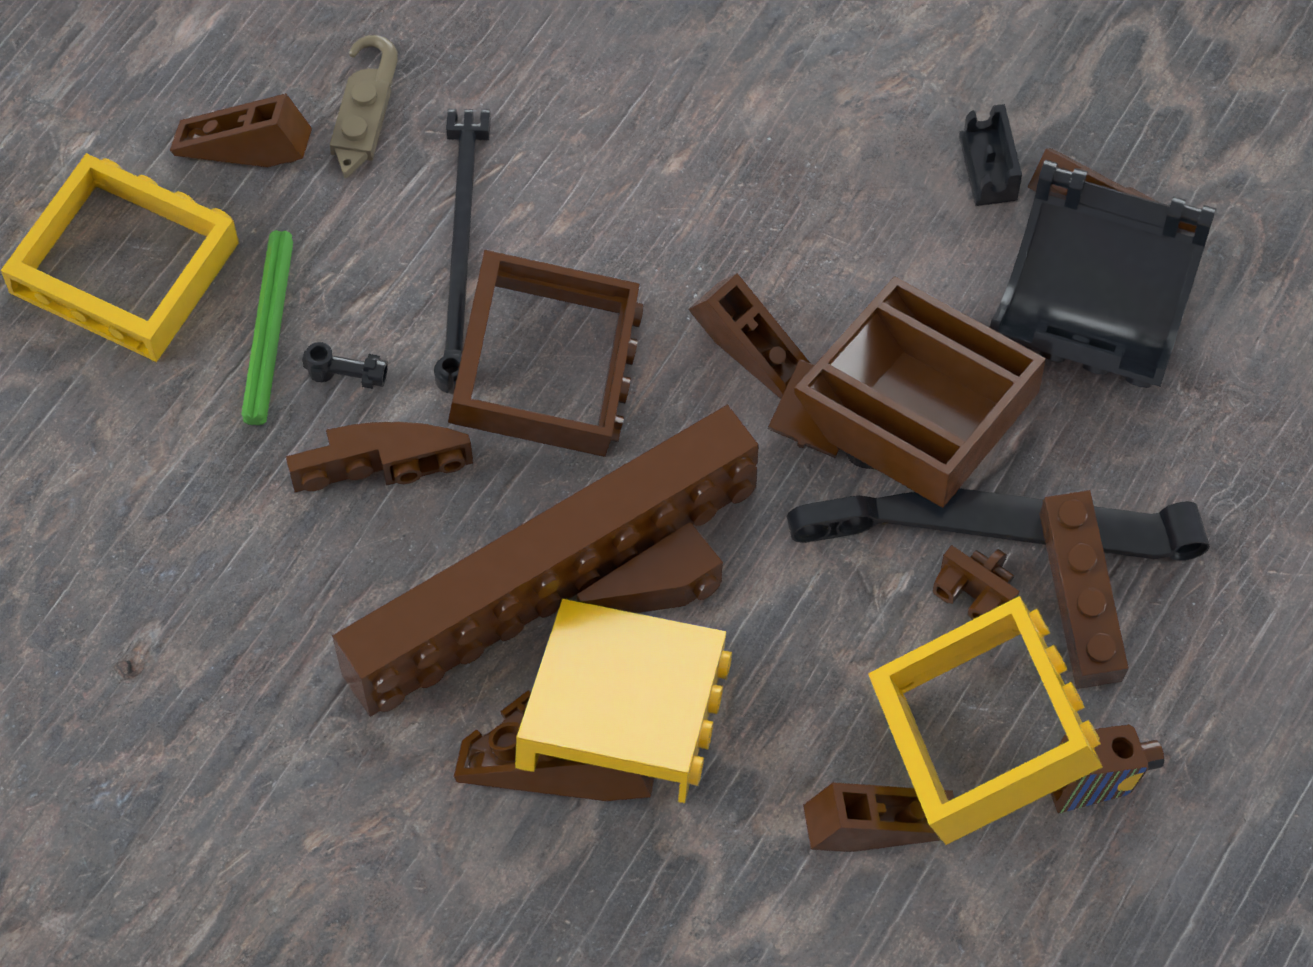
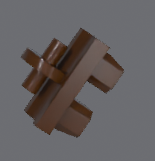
(978, 577)

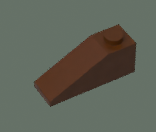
(247, 134)
(748, 332)
(661, 576)
(866, 818)

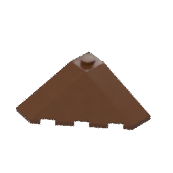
(492, 761)

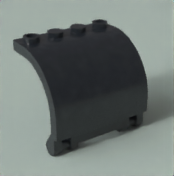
(1102, 277)

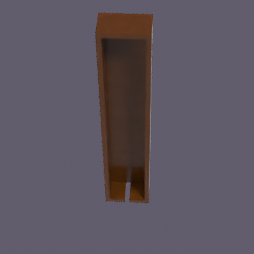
(545, 561)

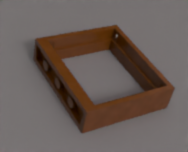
(562, 285)

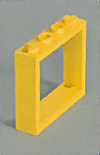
(96, 315)
(1018, 786)

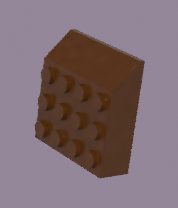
(919, 390)

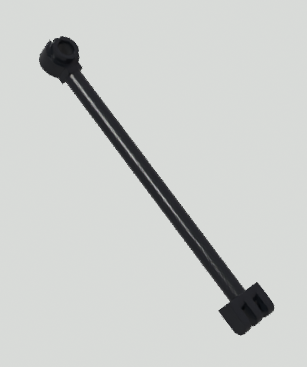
(467, 134)

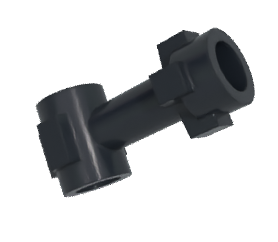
(323, 365)

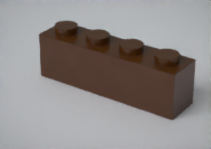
(1083, 589)

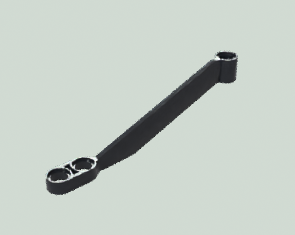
(1170, 533)

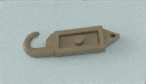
(363, 106)

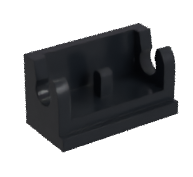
(991, 157)

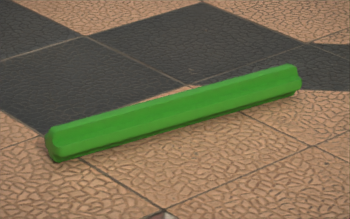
(267, 328)

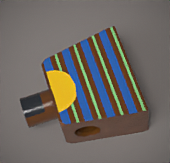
(1123, 766)

